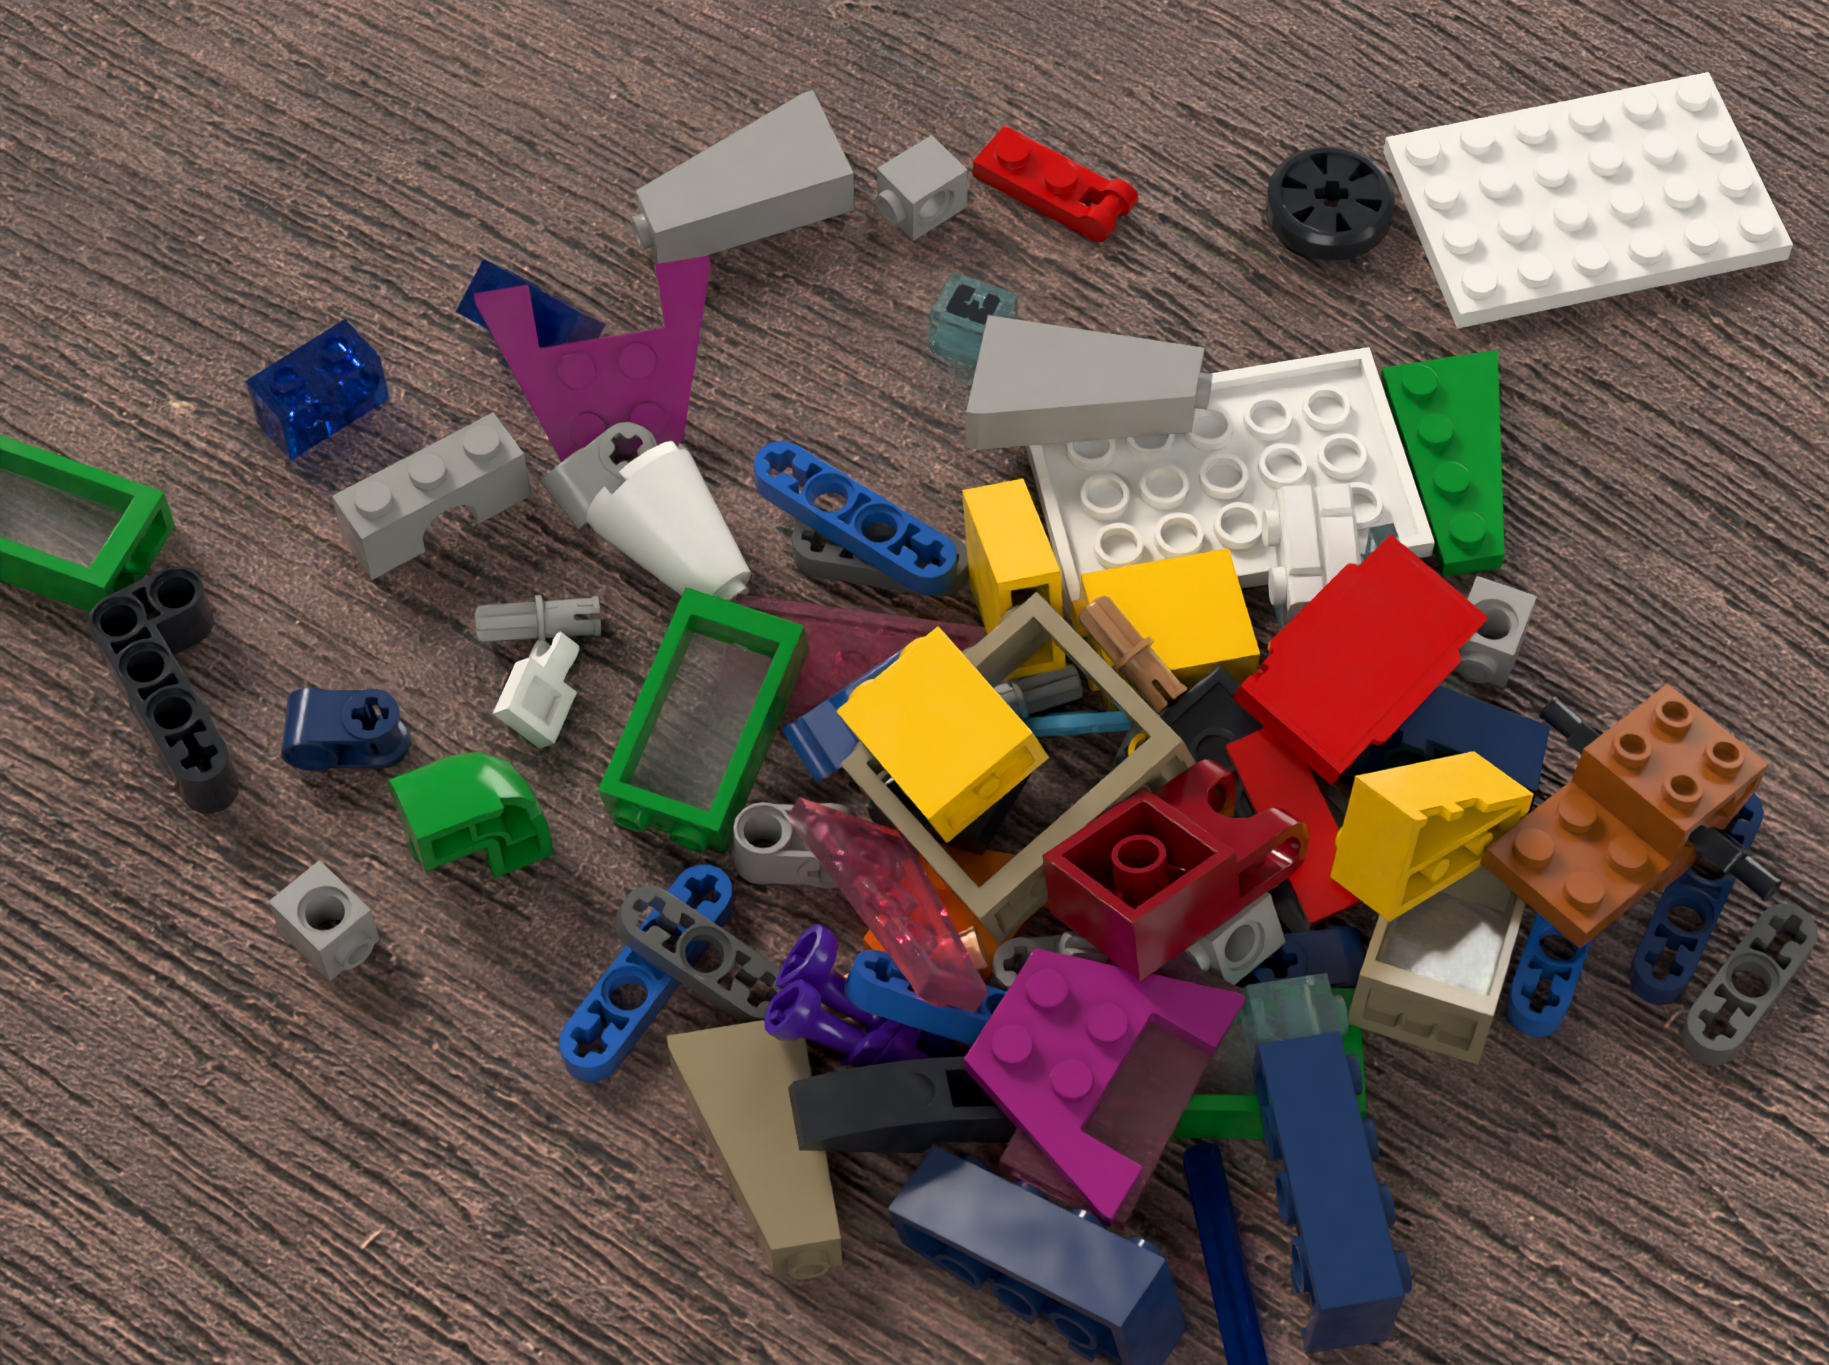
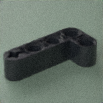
(147, 651)

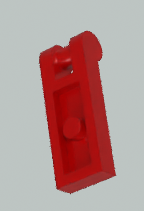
(1054, 184)

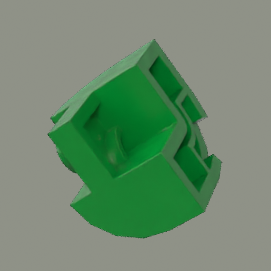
(468, 807)

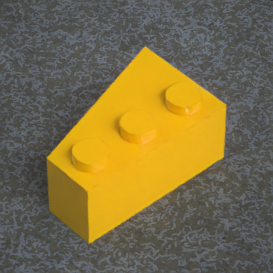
(1422, 828)

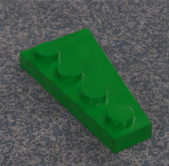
(1453, 447)

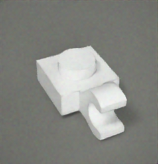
(535, 694)

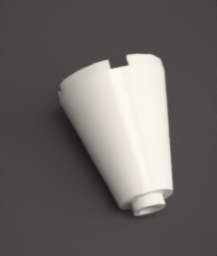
(671, 524)

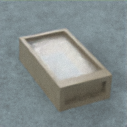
(1440, 968)

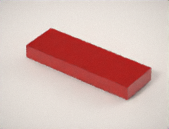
(1281, 779)

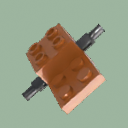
(1631, 815)

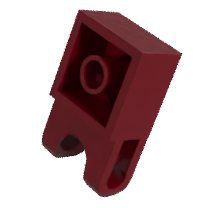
(1169, 868)

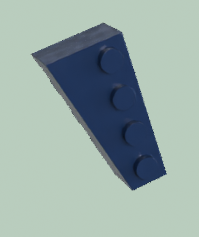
(1456, 725)
(1330, 1191)
(1041, 1259)

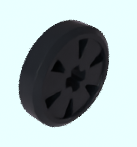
(1323, 232)

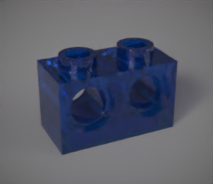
(554, 318)
(318, 389)

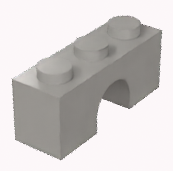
(391, 509)

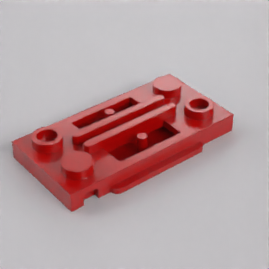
(1360, 658)

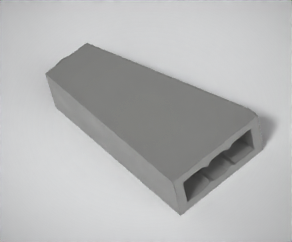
(748, 186)
(1079, 385)

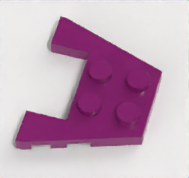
(610, 379)
(1064, 1042)

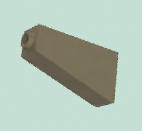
(742, 1105)

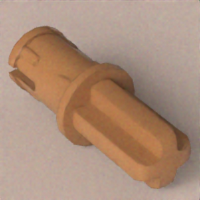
(1130, 652)

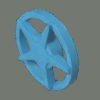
(1077, 723)

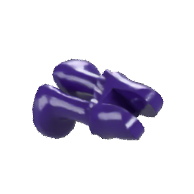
(797, 1012)

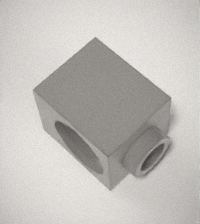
(921, 188)
(1508, 621)
(316, 899)
(1239, 942)

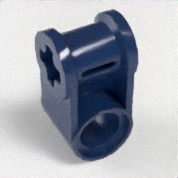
(337, 727)
(1329, 950)

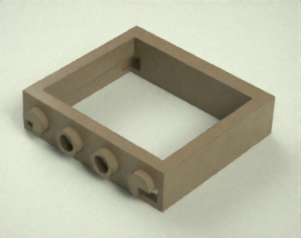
(1021, 884)

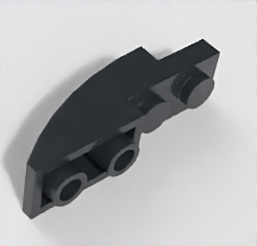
(895, 1108)

